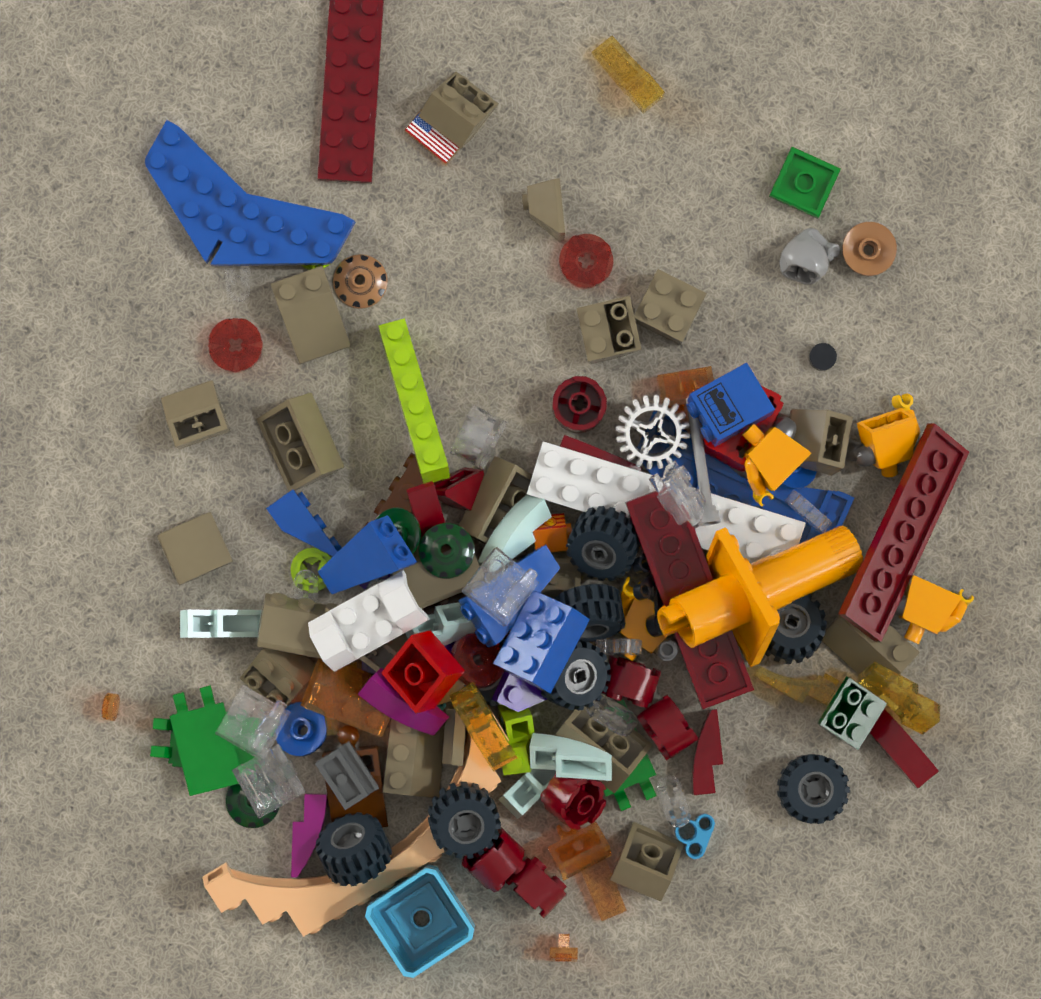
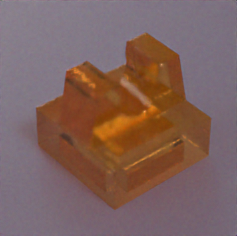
(563, 952)

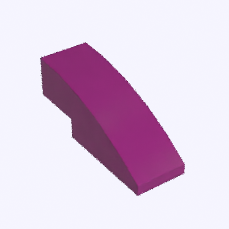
(387, 700)
(307, 831)

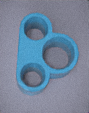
(700, 837)

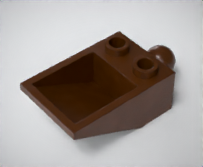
(375, 801)

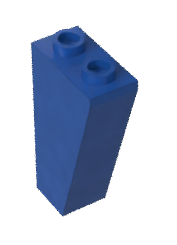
(367, 556)
(488, 629)

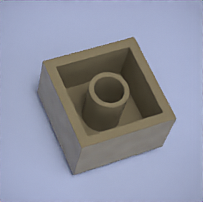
(669, 307)

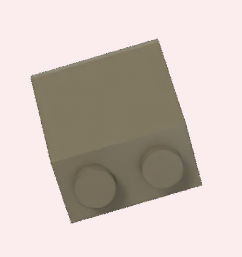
(647, 861)

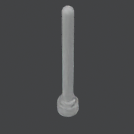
(711, 515)

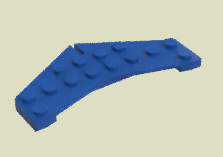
(248, 226)
(730, 485)

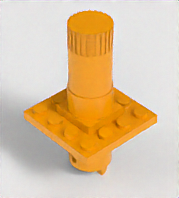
(748, 595)

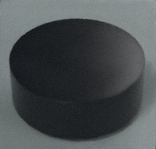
(822, 357)

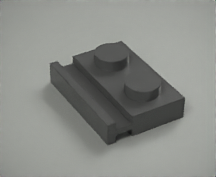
(347, 775)

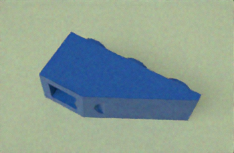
(296, 520)

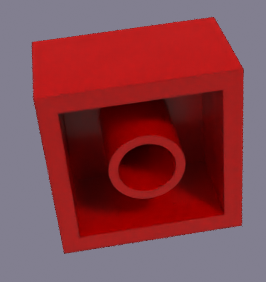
(423, 671)

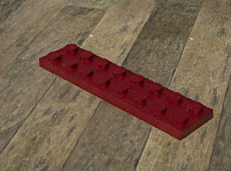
(350, 91)
(904, 532)
(678, 567)

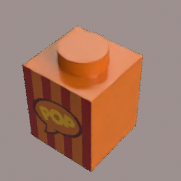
(553, 533)

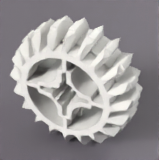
(643, 454)

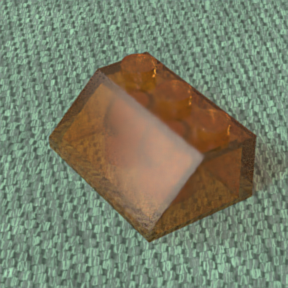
(338, 698)

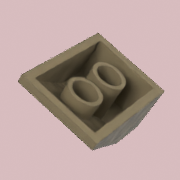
(310, 314)

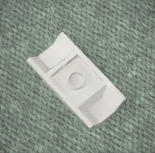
(366, 622)

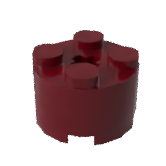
(569, 392)
(631, 681)
(667, 727)
(574, 800)
(497, 862)
(537, 887)

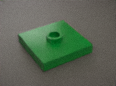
(804, 182)

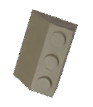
(300, 442)
(498, 493)
(431, 589)
(285, 624)
(861, 651)
(625, 750)
(413, 761)

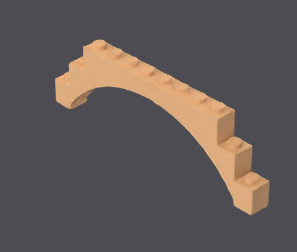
(319, 900)

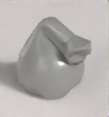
(807, 257)

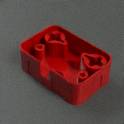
(729, 450)

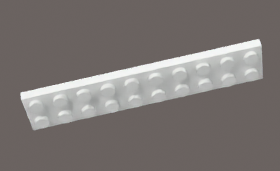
(591, 482)

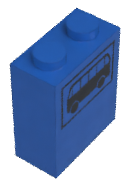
(729, 405)

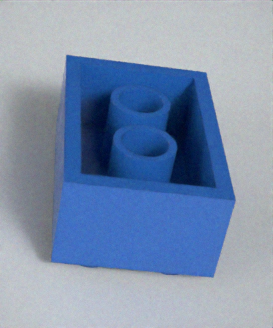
(541, 641)

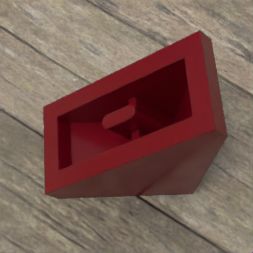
(461, 488)

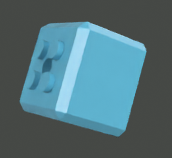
(416, 946)

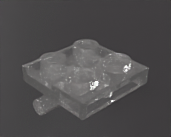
(678, 494)
(501, 586)
(253, 722)
(269, 782)

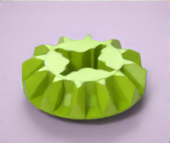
(311, 556)

